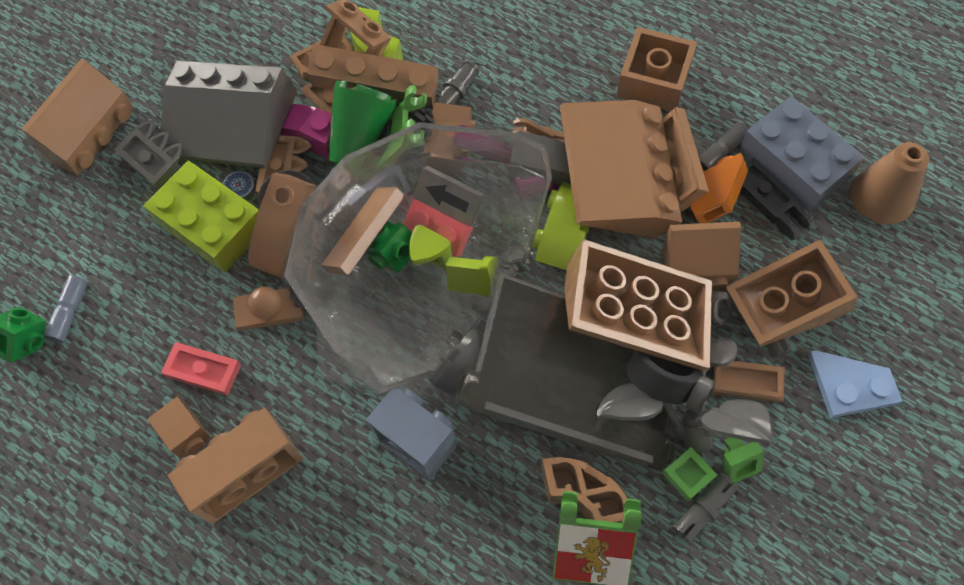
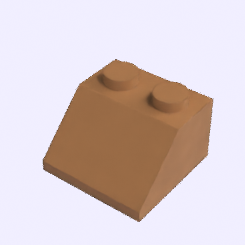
(705, 251)

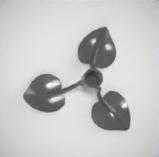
(733, 419)

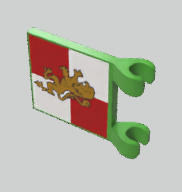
(595, 549)

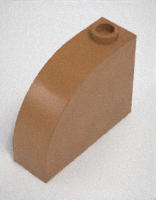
(277, 223)

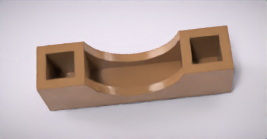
(373, 71)

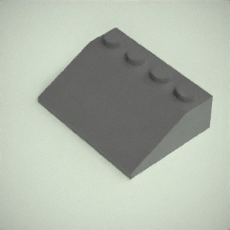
(226, 111)

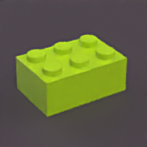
(204, 215)

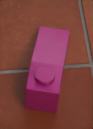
(311, 125)

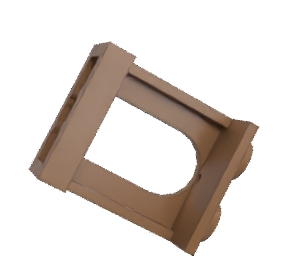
(348, 16)

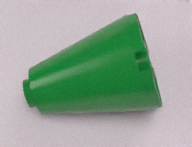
(357, 118)

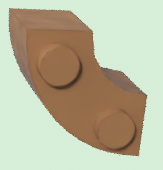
(597, 494)

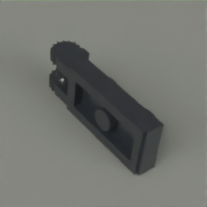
(775, 200)

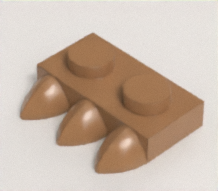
(284, 157)

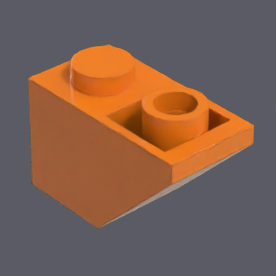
(724, 186)

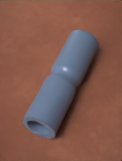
(64, 312)

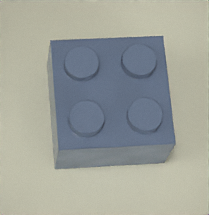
(412, 431)

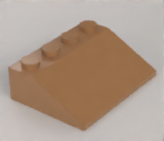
(620, 167)
(639, 304)

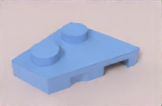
(853, 385)

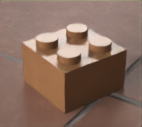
(656, 68)

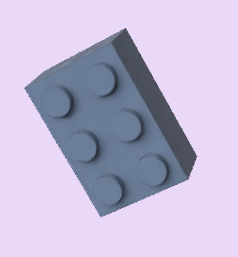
(801, 152)

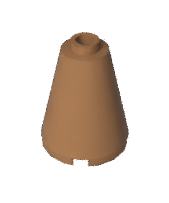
(891, 185)

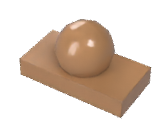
(265, 308)

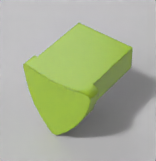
(429, 247)
(471, 275)

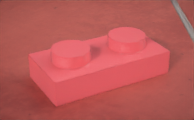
(444, 225)
(201, 368)

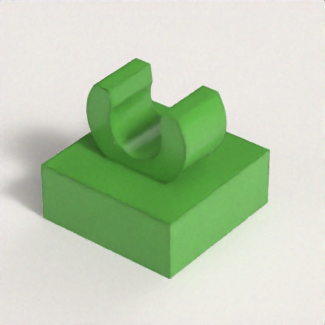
(741, 460)
(689, 474)

